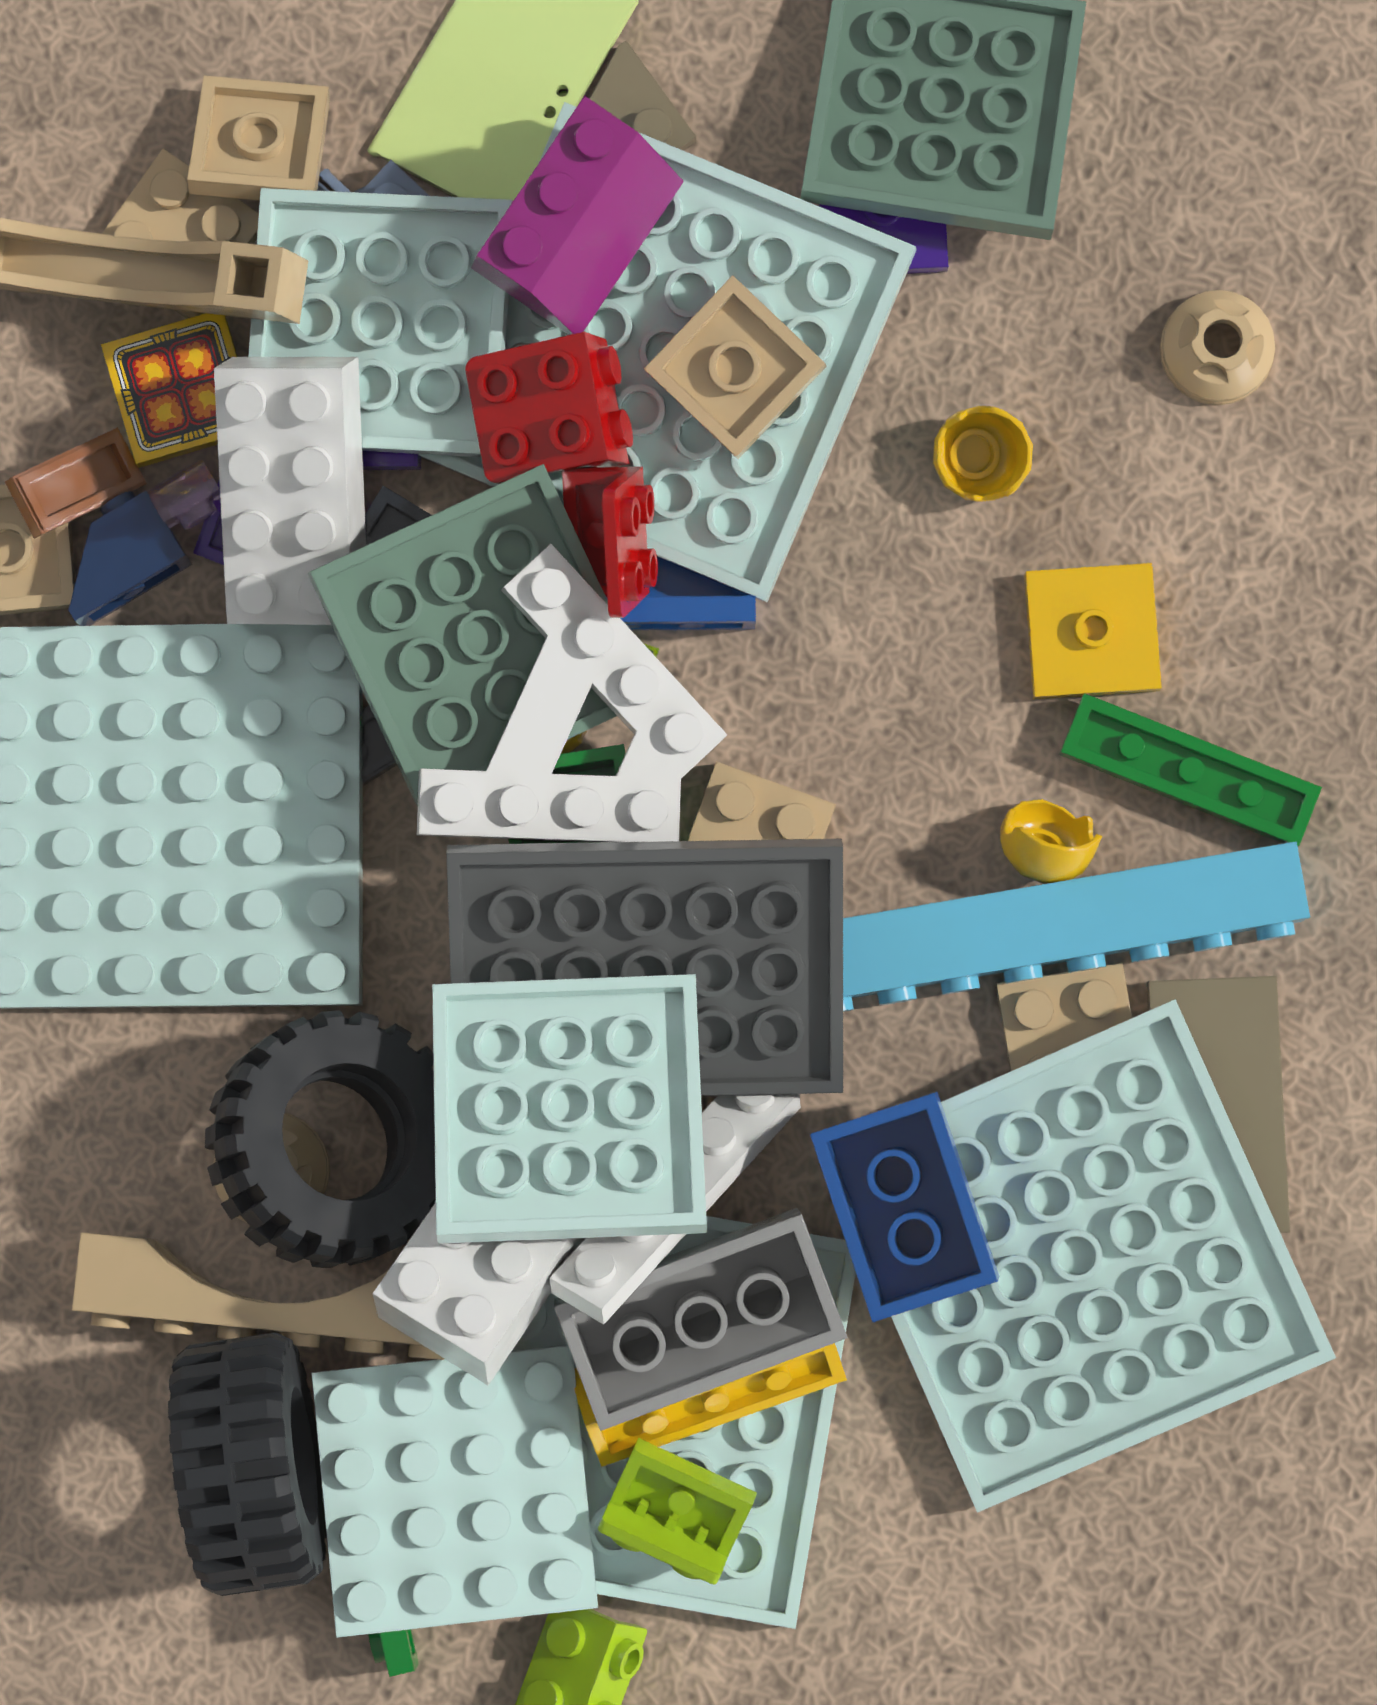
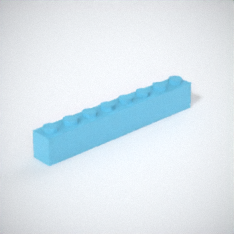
(1073, 923)

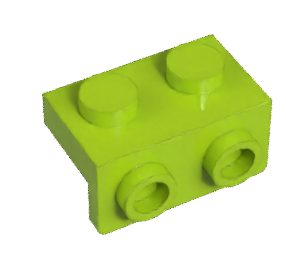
(676, 1512)
(582, 1660)

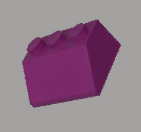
(579, 218)

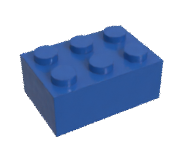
(905, 1207)

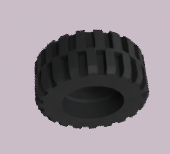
(252, 1149)
(247, 1464)

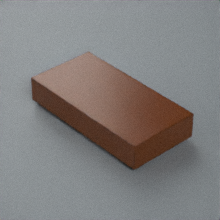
(75, 482)

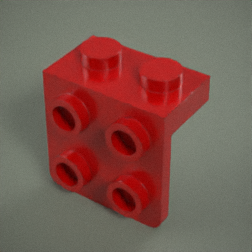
(549, 407)
(610, 519)

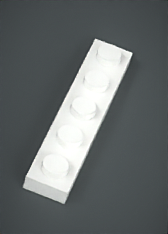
(609, 1269)

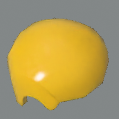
(982, 453)
(1047, 841)

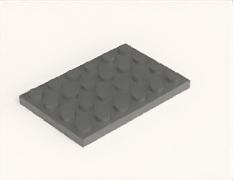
(740, 914)

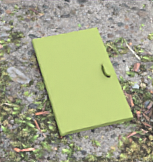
(483, 89)

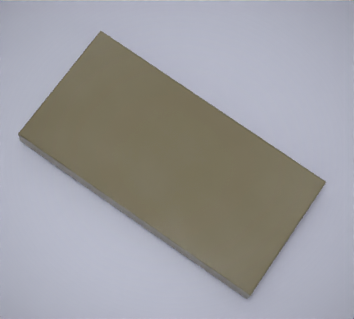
(1240, 1045)

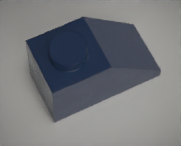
(124, 557)

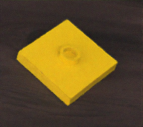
(1092, 631)

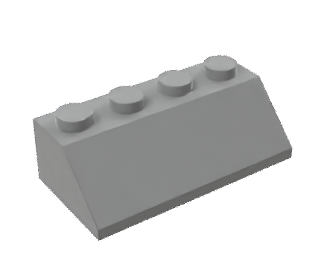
(705, 1320)

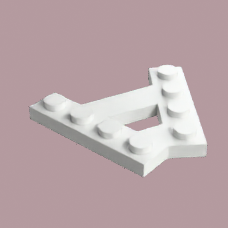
(580, 652)

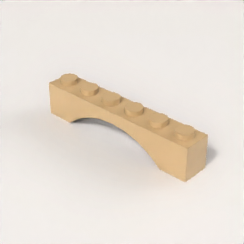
(154, 273)
(145, 1280)

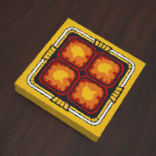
(169, 385)

